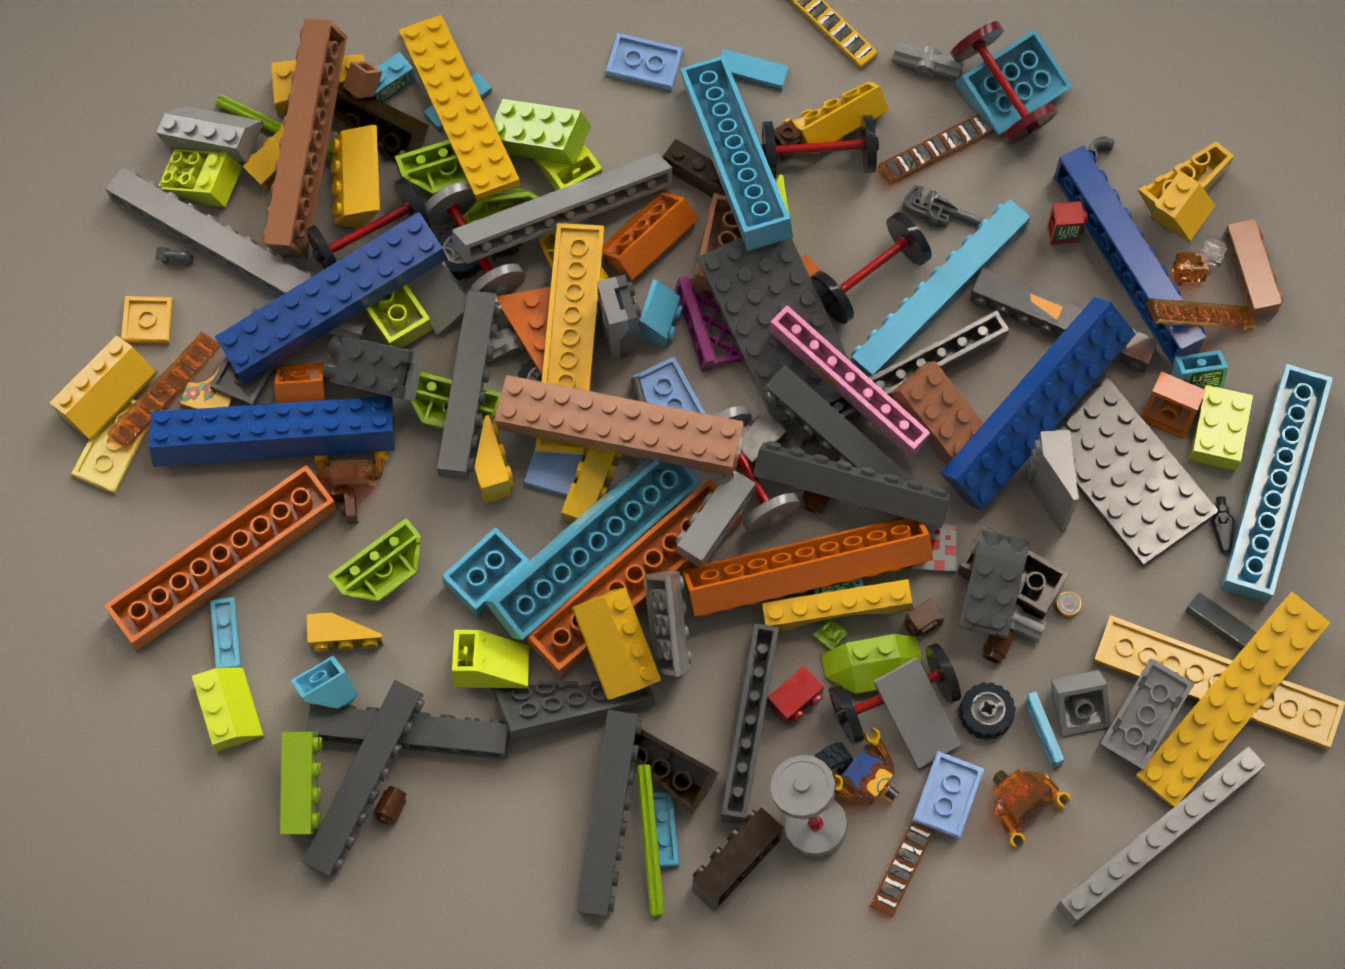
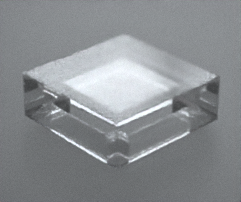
(1214, 250)

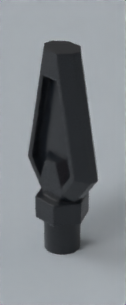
(1223, 525)

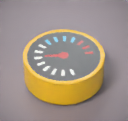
(1068, 604)

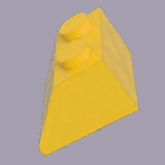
(1183, 207)

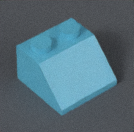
(659, 315)
(326, 685)

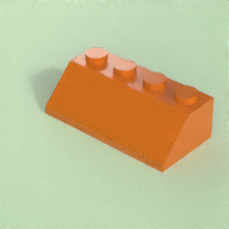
(648, 234)

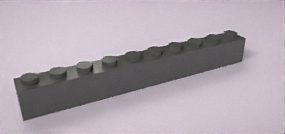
(946, 352)

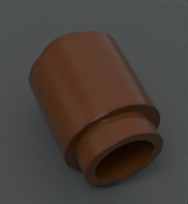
(996, 648)
(390, 805)

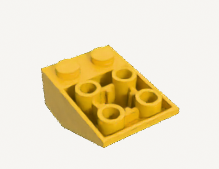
(491, 467)

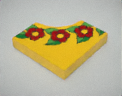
(201, 396)

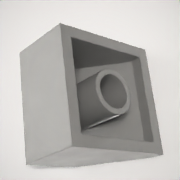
(1081, 702)

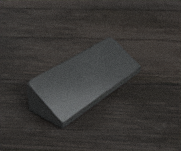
(1220, 621)

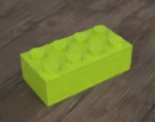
(541, 131)
(299, 783)

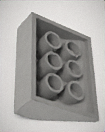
(1054, 475)
(667, 622)

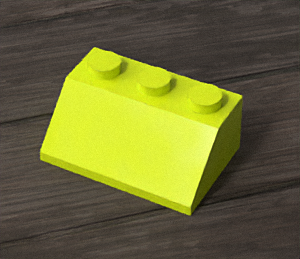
(227, 707)

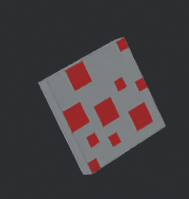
(943, 548)

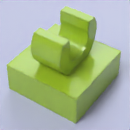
(830, 634)

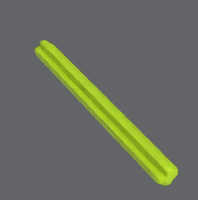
(238, 109)
(650, 840)

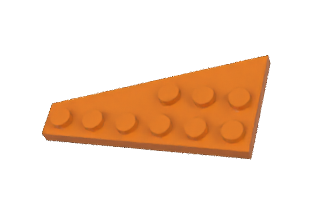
(528, 317)

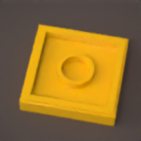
(147, 320)

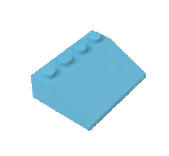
(1029, 71)

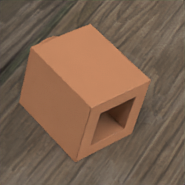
(362, 79)

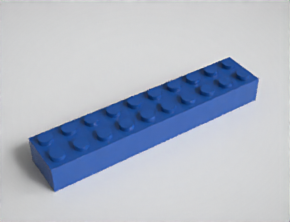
(1125, 248)
(331, 297)
(1038, 403)
(272, 431)

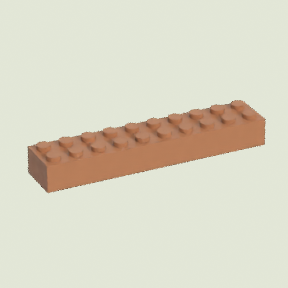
(305, 138)
(620, 425)

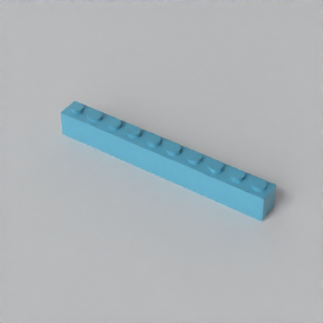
(941, 289)

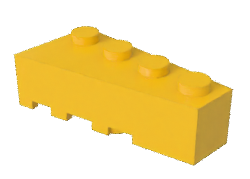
(283, 83)

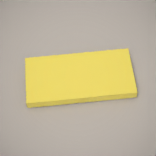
(106, 461)

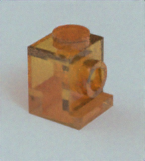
(1190, 267)

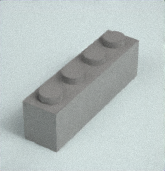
(715, 518)

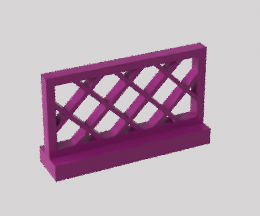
(697, 328)

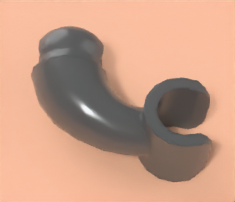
(1101, 143)
(180, 256)

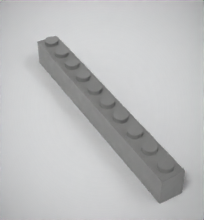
(561, 206)
(205, 233)
(1160, 836)

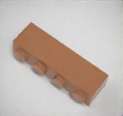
(1253, 268)

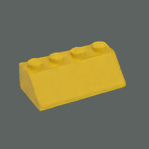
(355, 176)
(103, 388)
(616, 643)

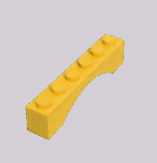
(871, 599)

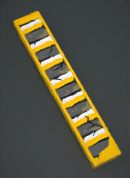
(837, 30)

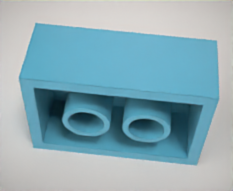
(483, 570)

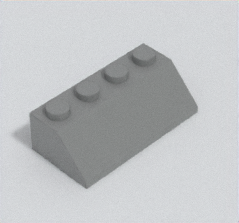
(209, 131)

